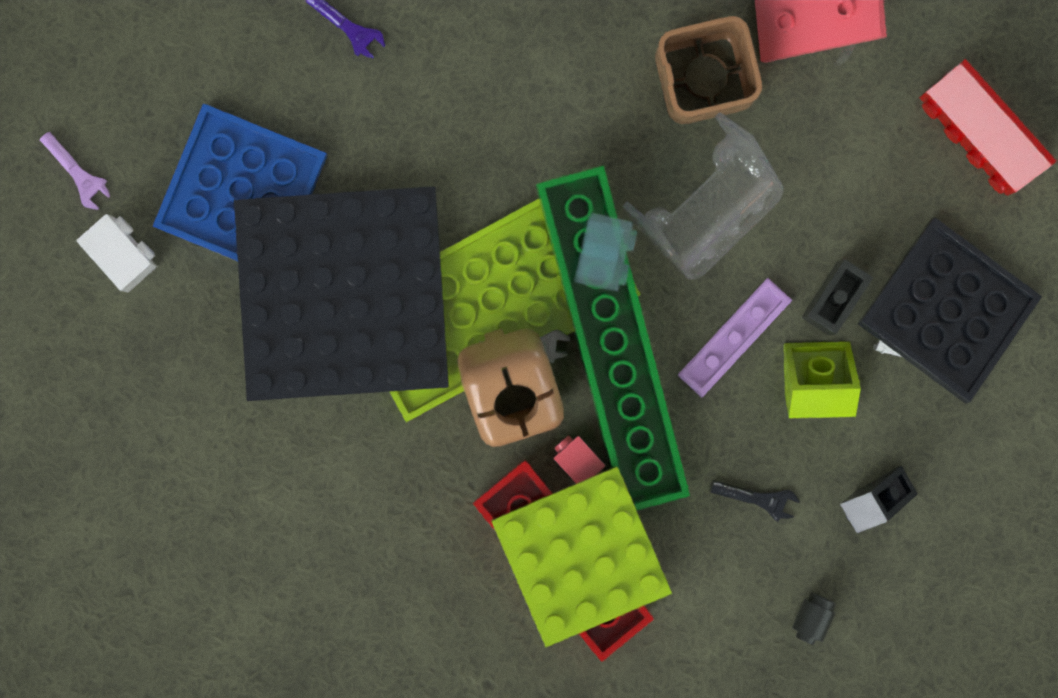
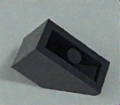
(879, 500)

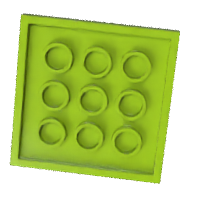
(581, 556)

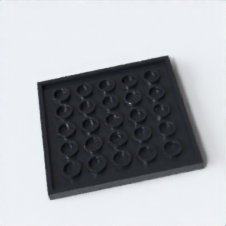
(341, 293)

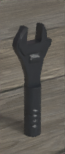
(771, 502)

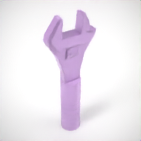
(86, 183)

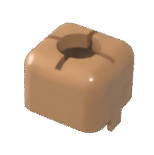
(728, 28)
(527, 366)

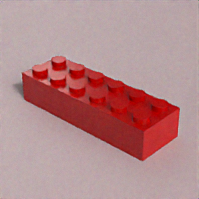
(523, 487)

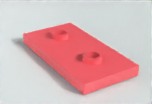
(813, 26)

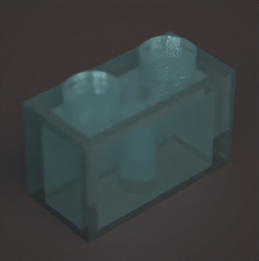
(604, 252)

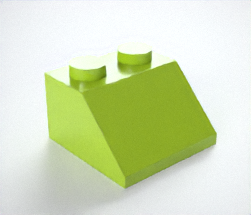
(820, 380)

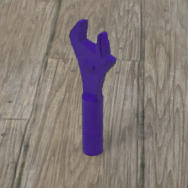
(358, 35)

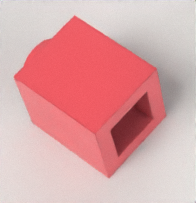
(577, 459)

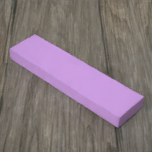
(734, 337)

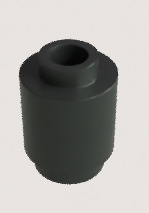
(814, 619)

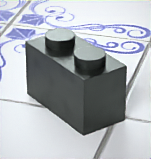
(837, 297)

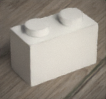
(117, 252)

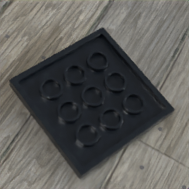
(950, 310)

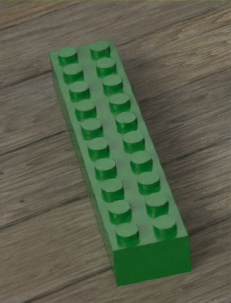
(614, 348)

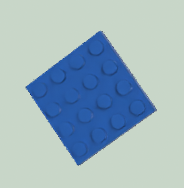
(227, 163)

